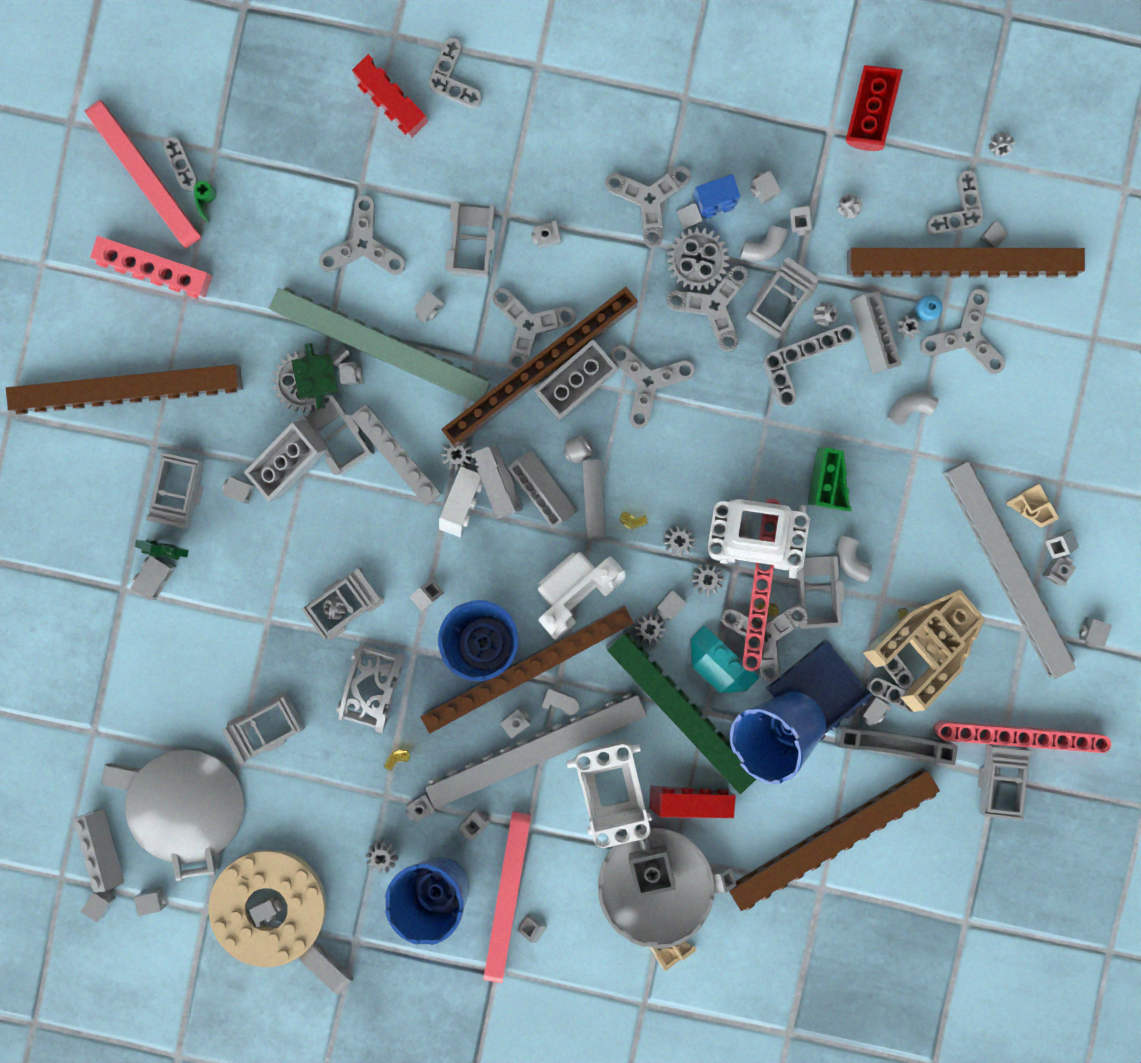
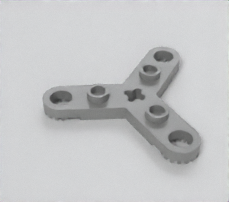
(637, 192)
(363, 230)
(700, 303)
(518, 315)
(977, 346)
(661, 378)
(777, 627)

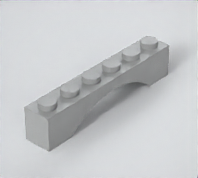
(396, 455)

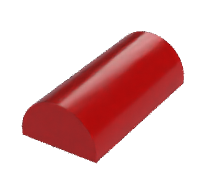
(873, 107)

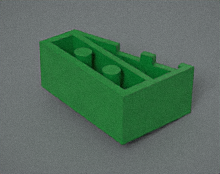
(829, 481)

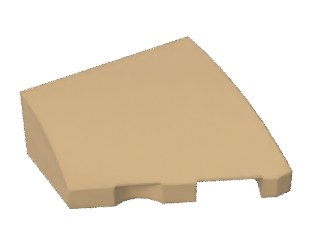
(1034, 505)
(670, 956)

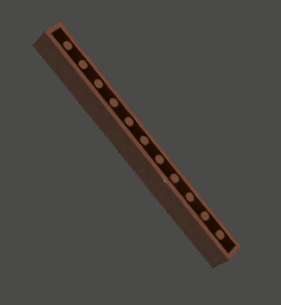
(965, 261)
(539, 367)
(124, 388)
(527, 669)
(834, 838)

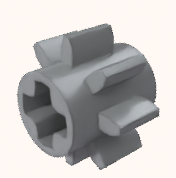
(1001, 144)
(850, 206)
(825, 314)
(913, 325)
(335, 608)

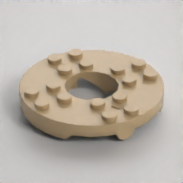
(262, 944)

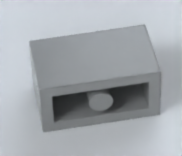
(152, 577)

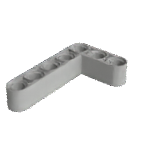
(800, 355)

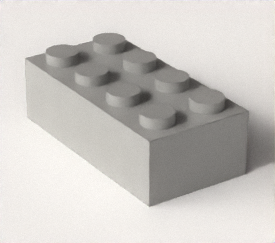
(576, 380)
(286, 460)

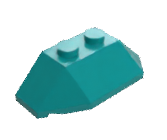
(719, 664)

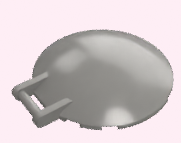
(185, 809)
(664, 917)

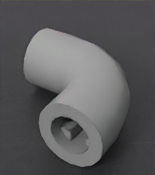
(767, 248)
(911, 403)
(849, 562)

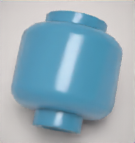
(922, 308)

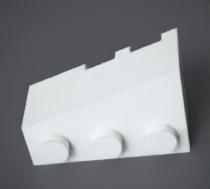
(460, 502)

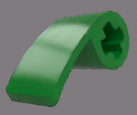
(208, 196)

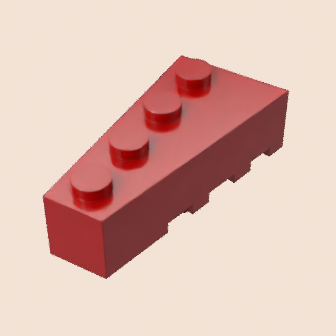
(389, 97)
(692, 802)

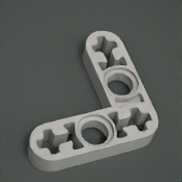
(445, 77)
(967, 209)

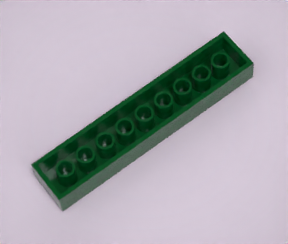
(679, 710)

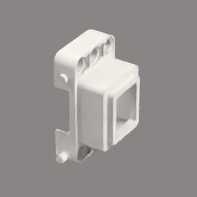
(773, 553)
(570, 585)
(616, 816)

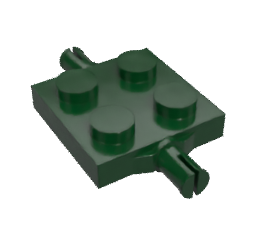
(314, 376)
(158, 549)

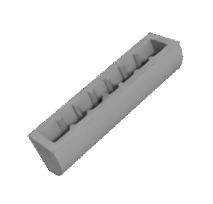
(875, 332)
(542, 489)
(594, 498)

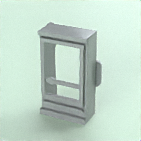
(471, 217)
(796, 275)
(321, 418)
(497, 482)
(169, 515)
(821, 566)
(361, 589)
(240, 742)
(1006, 758)

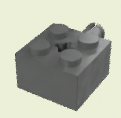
(656, 859)

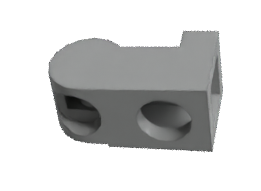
(561, 700)

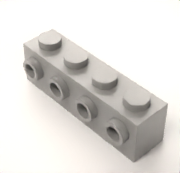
(98, 850)

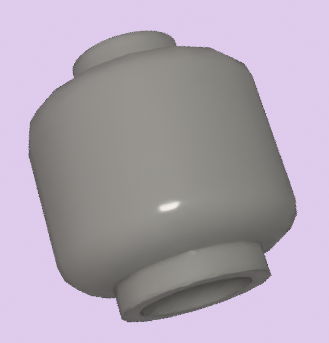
(578, 449)

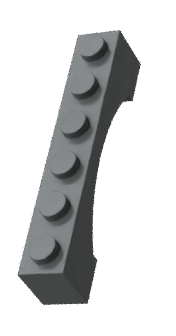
(881, 741)

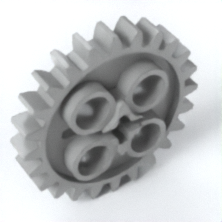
(701, 242)
(284, 372)

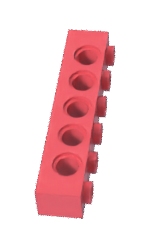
(105, 248)

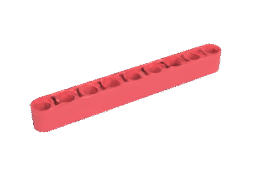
(143, 174)
(764, 595)
(1030, 740)
(507, 897)

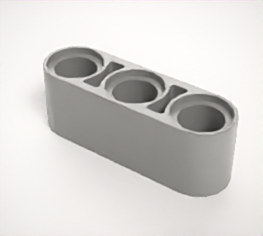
(897, 670)
(884, 690)
(118, 775)
(326, 968)

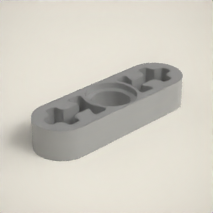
(173, 158)

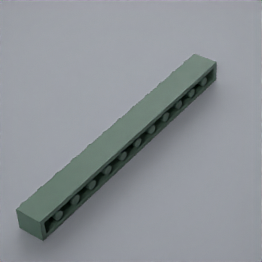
(378, 345)

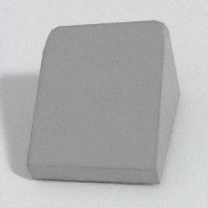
(689, 216)
(994, 235)
(340, 356)
(531, 929)

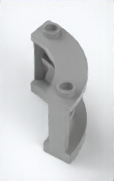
(380, 714)

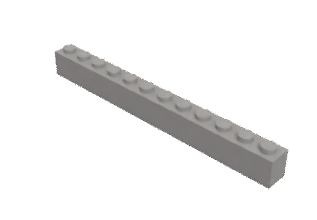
(1009, 570)
(535, 750)

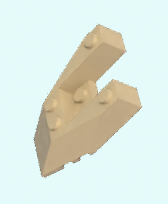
(941, 635)

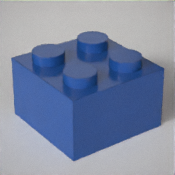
(716, 196)

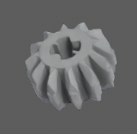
(450, 457)
(683, 535)
(700, 577)
(643, 627)
(376, 851)

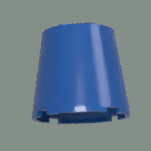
(461, 638)
(777, 736)
(420, 910)

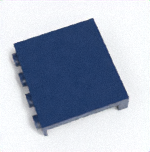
(827, 681)

